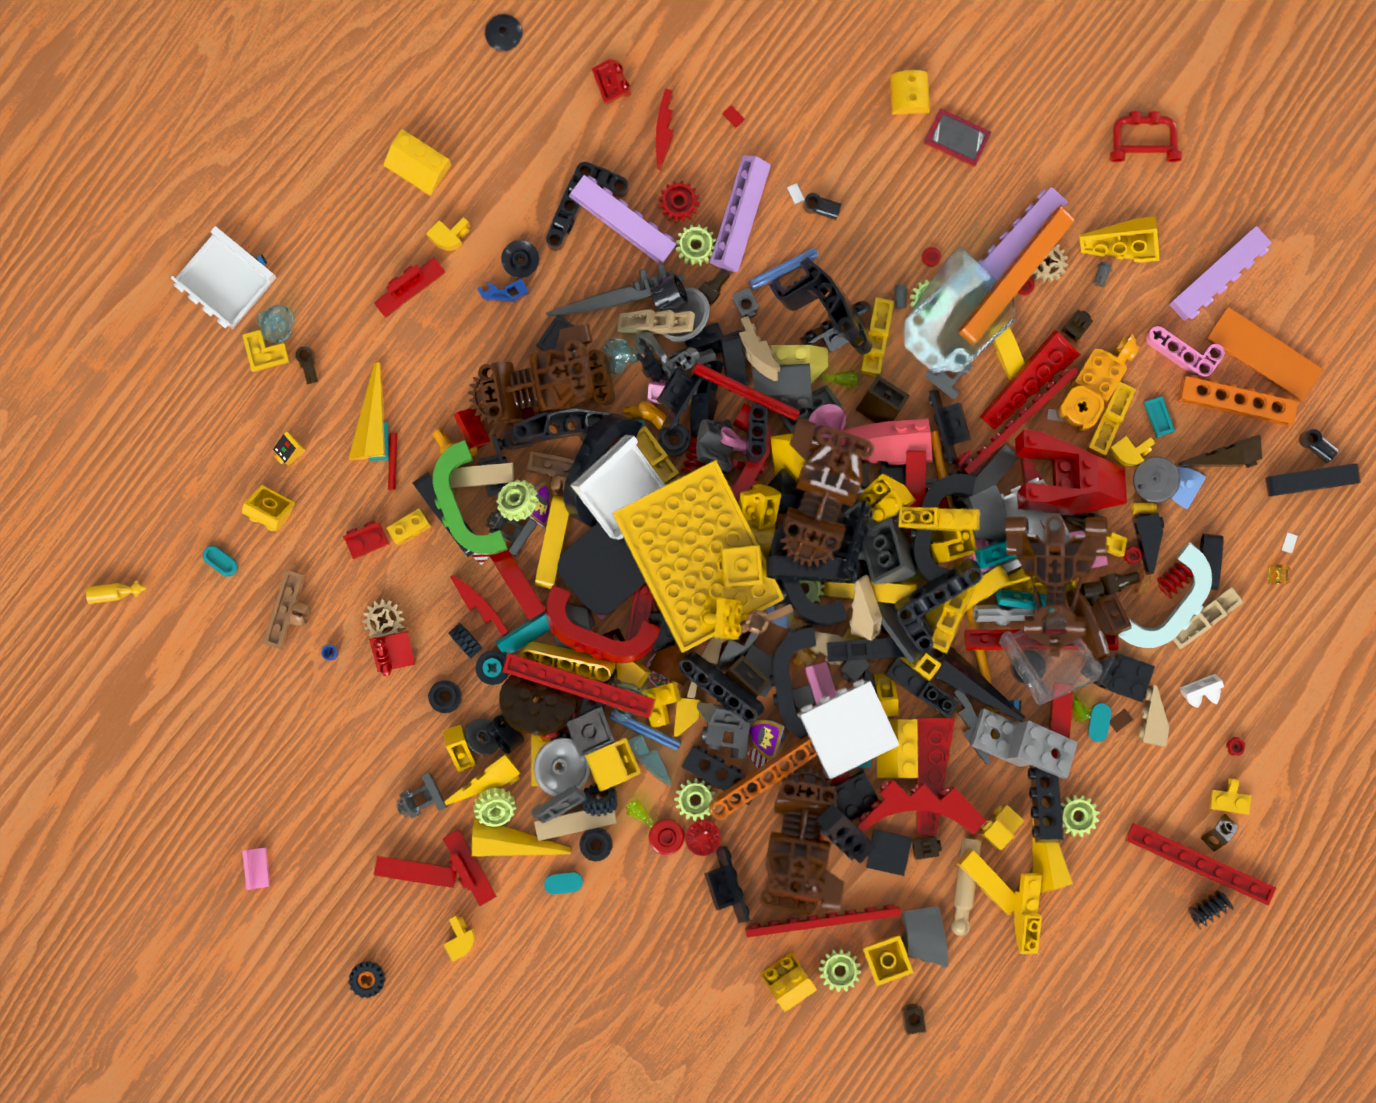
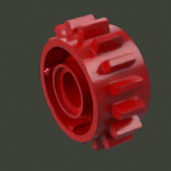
(683, 211)

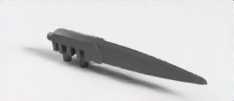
(617, 296)

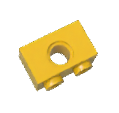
(409, 527)

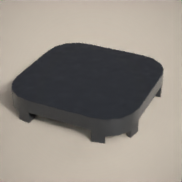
(600, 571)

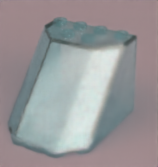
(942, 310)

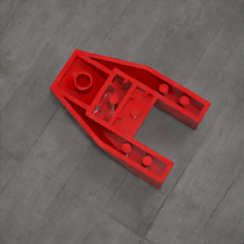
(1079, 478)

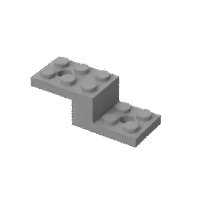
(1024, 743)

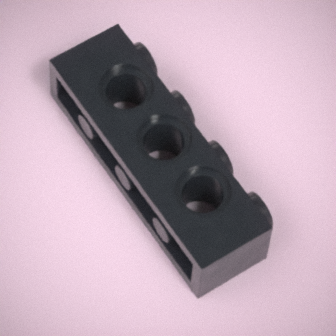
(692, 764)
(1041, 832)
(845, 834)

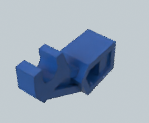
(502, 295)

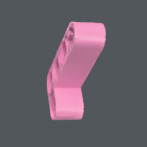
(1181, 349)

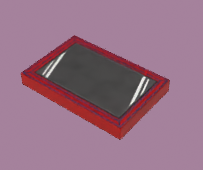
(957, 137)

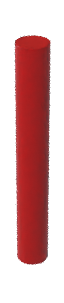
(392, 461)

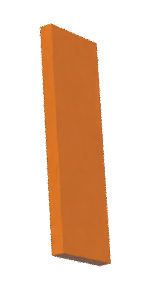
(1265, 354)

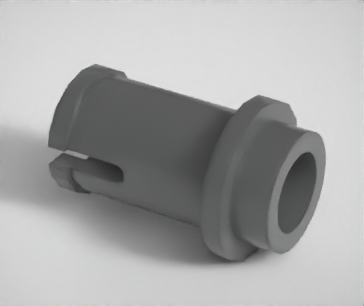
(1102, 273)
(900, 296)

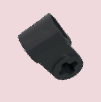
(504, 735)

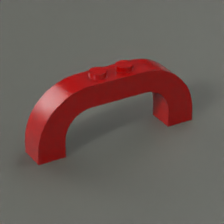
(751, 470)
(593, 643)

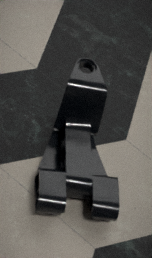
(839, 308)
(537, 427)

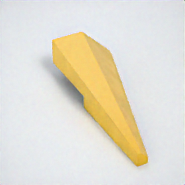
(369, 434)
(509, 841)
(1049, 863)

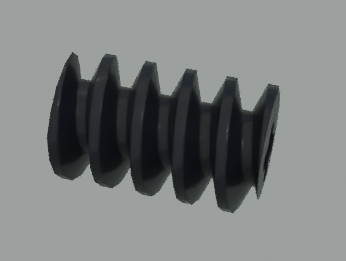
(1209, 908)

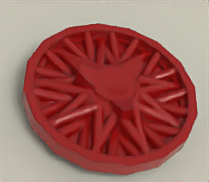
(666, 837)
(703, 838)

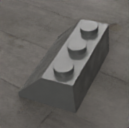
(791, 387)
(819, 397)
(888, 553)

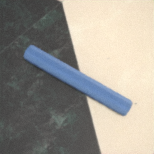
(782, 269)
(648, 731)

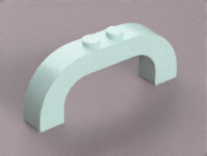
(1188, 606)

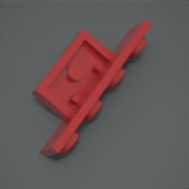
(408, 285)
(470, 872)

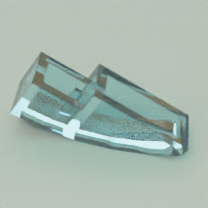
(649, 759)

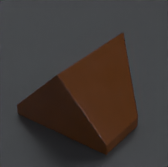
(667, 664)

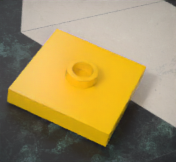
(741, 565)

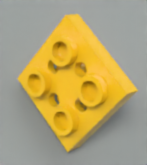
(726, 619)

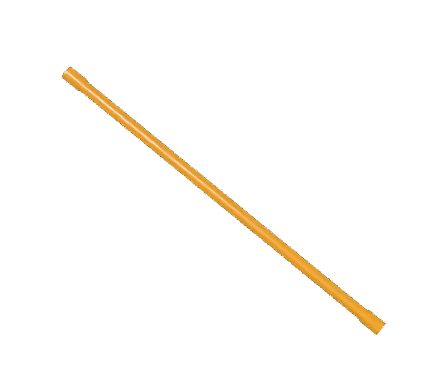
(941, 472)

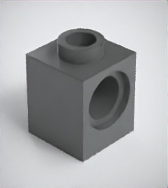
(745, 295)
(853, 669)

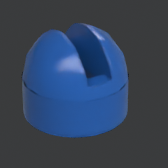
(327, 651)

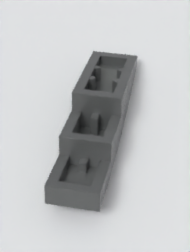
(993, 471)
(969, 717)

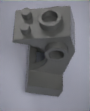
(945, 382)
(497, 521)
(714, 737)
(407, 806)

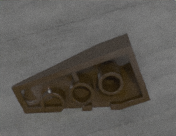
(1240, 453)

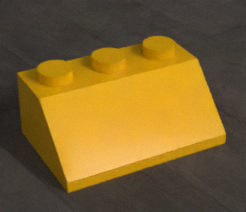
(416, 162)
(785, 456)
(903, 759)

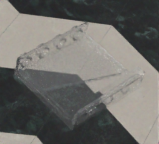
(1046, 675)

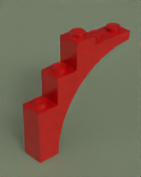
(951, 804)

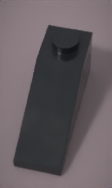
(1149, 537)

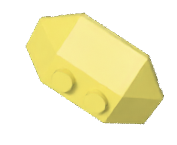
(803, 354)

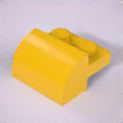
(760, 506)

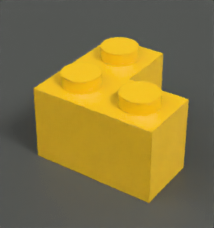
(954, 546)
(1001, 826)

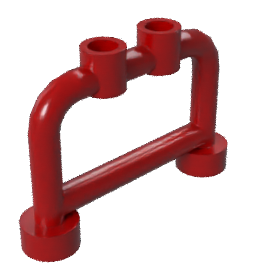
(1153, 118)

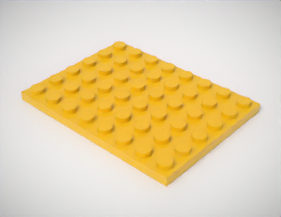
(678, 549)

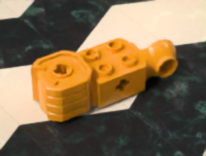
(1096, 384)

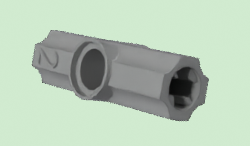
(1000, 614)

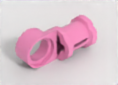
(731, 439)

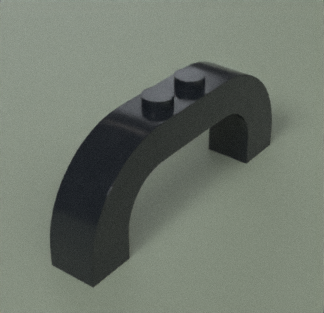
(591, 450)
(920, 550)
(791, 589)
(790, 643)

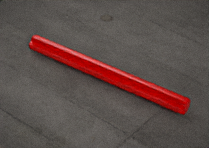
(746, 391)

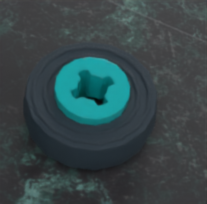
(494, 675)

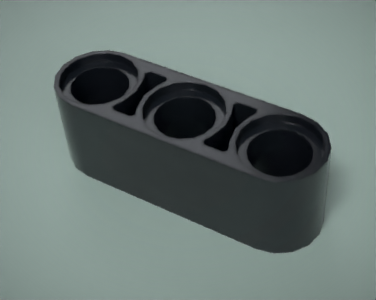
(733, 359)
(759, 425)
(1212, 549)

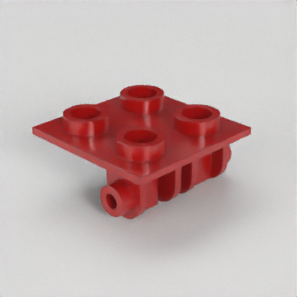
(392, 652)

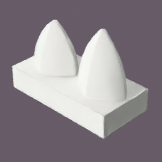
(1207, 686)

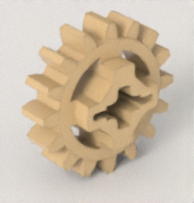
(1054, 264)
(376, 617)

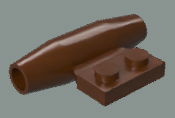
(1103, 618)

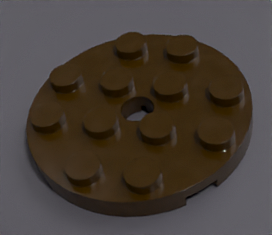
(530, 717)

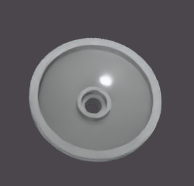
(697, 304)
(571, 770)

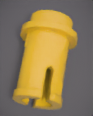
(1144, 508)

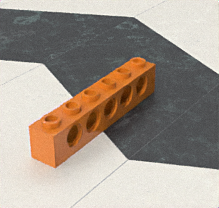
(1189, 395)

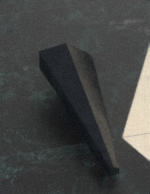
(965, 678)

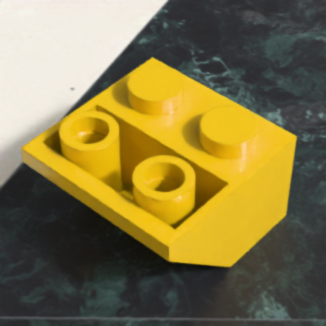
(886, 498)
(613, 764)
(788, 982)

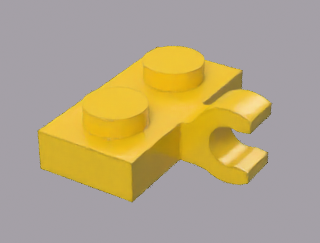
(1230, 800)

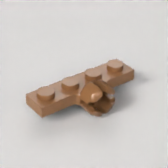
(550, 465)
(286, 610)
(758, 620)

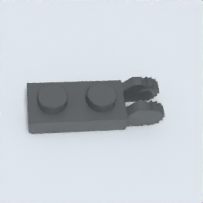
(558, 804)

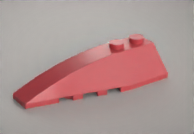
(893, 439)

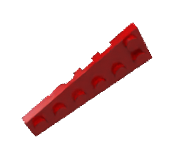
(1047, 361)
(933, 756)

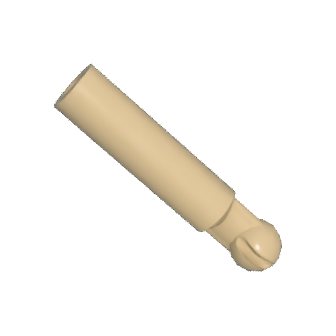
(964, 891)

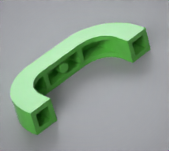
(447, 463)

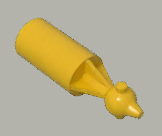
(111, 592)

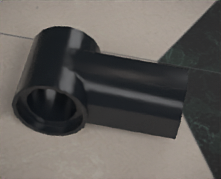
(824, 206)
(1320, 445)

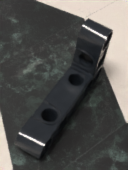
(565, 219)
(925, 599)

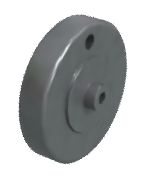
(1156, 479)

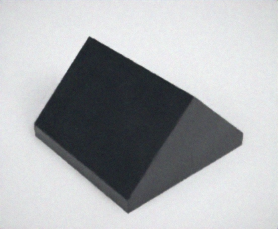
(790, 494)

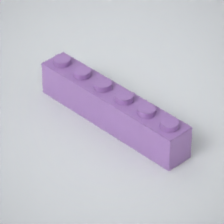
(740, 213)
(622, 219)
(1024, 229)
(1220, 273)

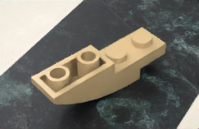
(758, 352)

